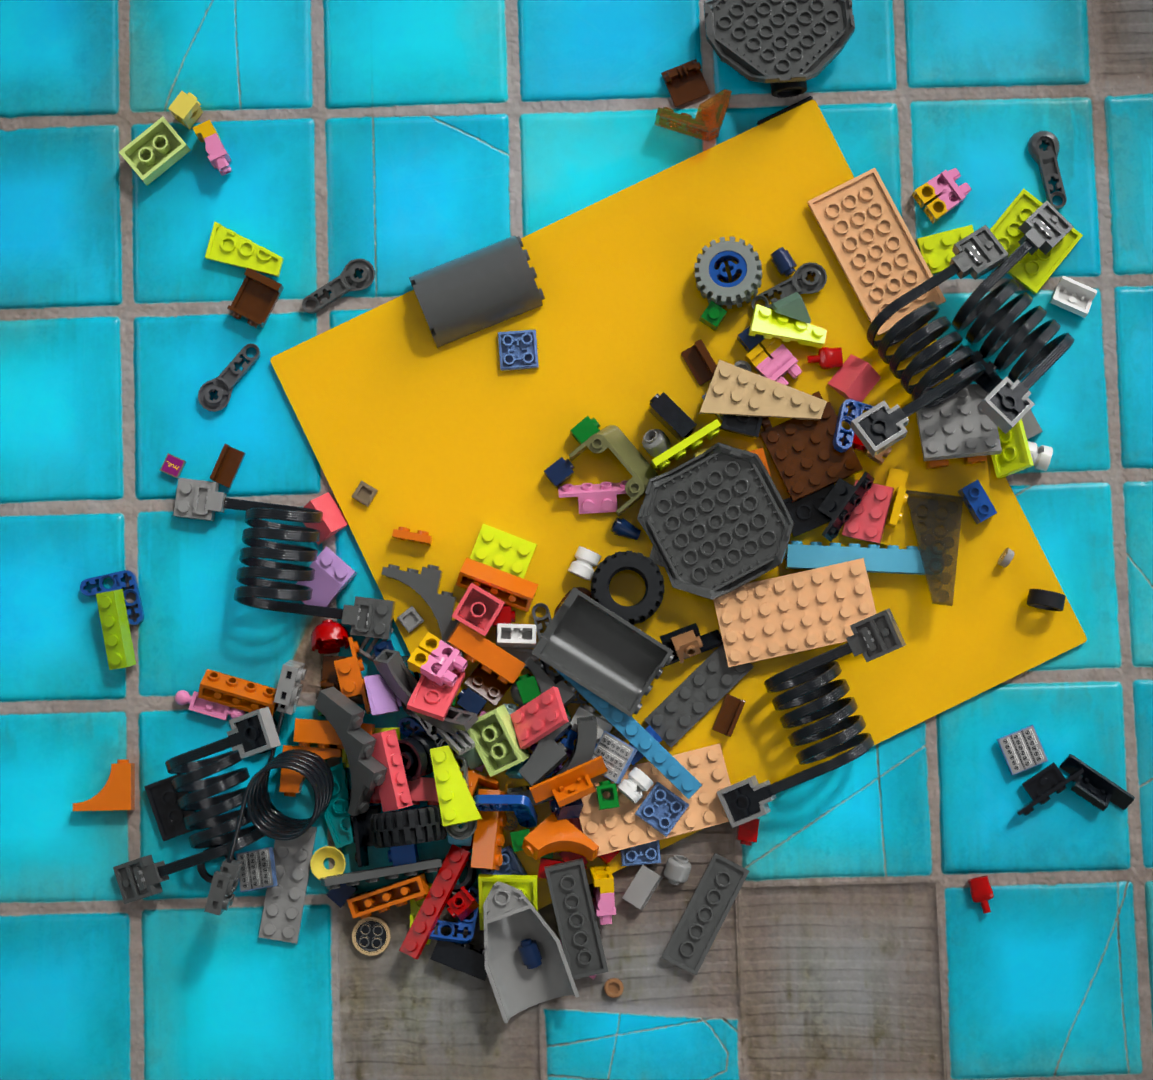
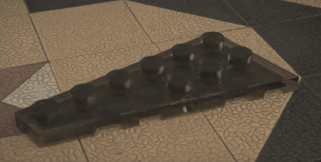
(937, 532)

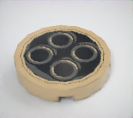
(371, 936)

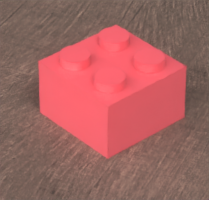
(478, 609)

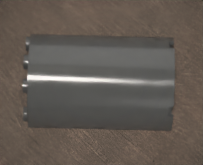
(477, 290)
(602, 652)

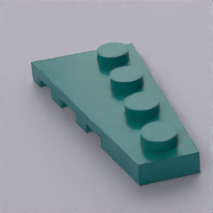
(337, 813)

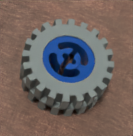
(708, 277)

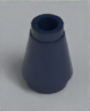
(625, 529)

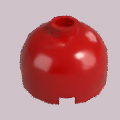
(329, 637)

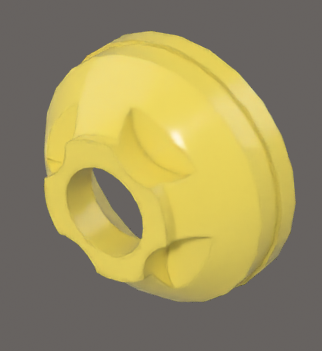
(317, 862)

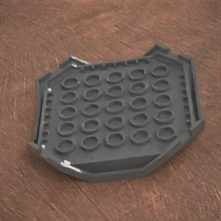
(778, 37)
(716, 521)

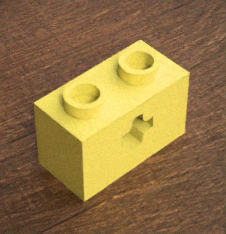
(186, 109)

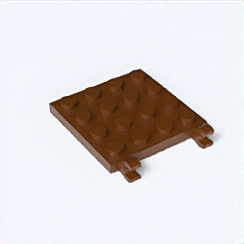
(806, 453)

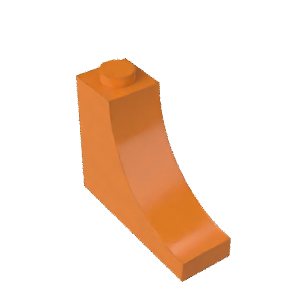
(292, 781)
(117, 792)
(556, 836)

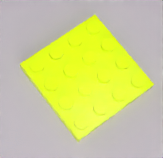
(1033, 269)

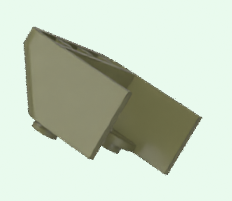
(627, 454)

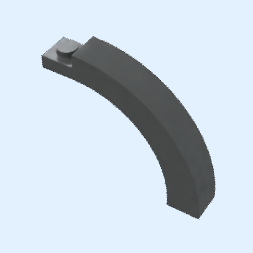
(403, 683)
(581, 753)

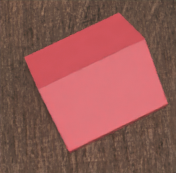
(854, 379)
(332, 520)

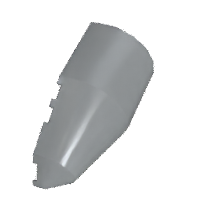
(508, 921)

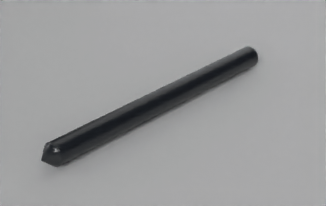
(784, 110)

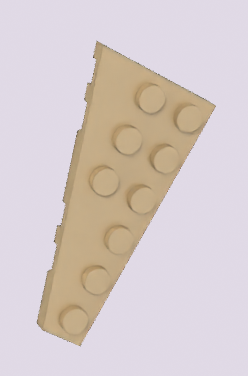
(752, 395)

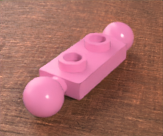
(206, 707)

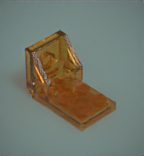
(707, 120)

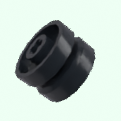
(416, 755)

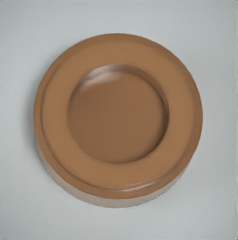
(613, 987)

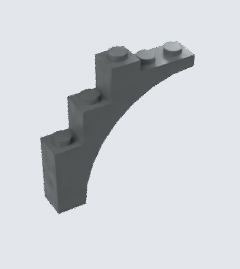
(427, 586)
(358, 744)
(548, 753)

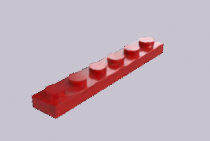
(435, 902)

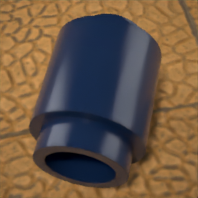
(783, 262)
(530, 953)

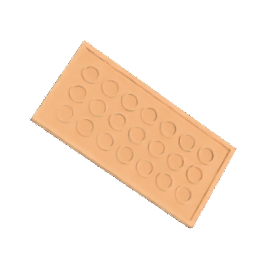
(873, 246)
(794, 612)
(622, 829)

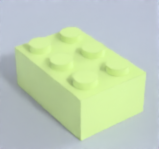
(154, 151)
(497, 741)

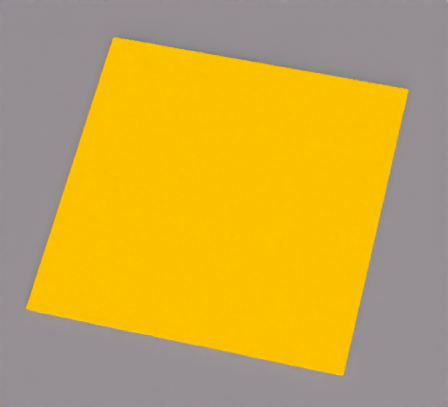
(470, 444)

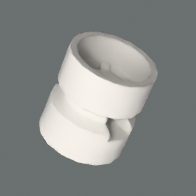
(1040, 455)
(585, 561)
(635, 785)

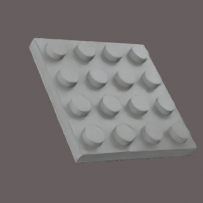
(958, 427)

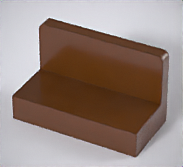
(699, 362)
(227, 466)
(728, 715)

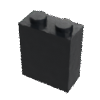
(671, 416)

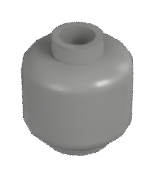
(655, 442)
(677, 869)

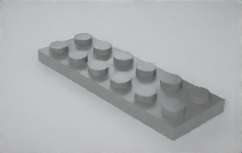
(286, 901)

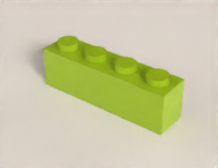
(116, 629)

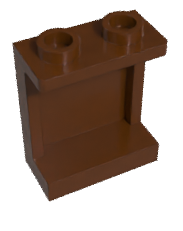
(255, 299)

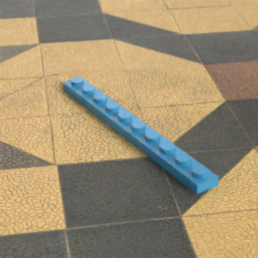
(642, 741)

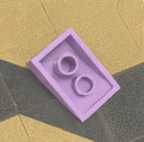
(329, 580)
(380, 696)

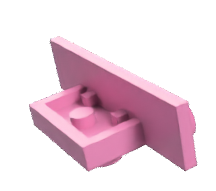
(594, 497)

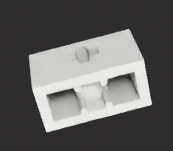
(516, 635)

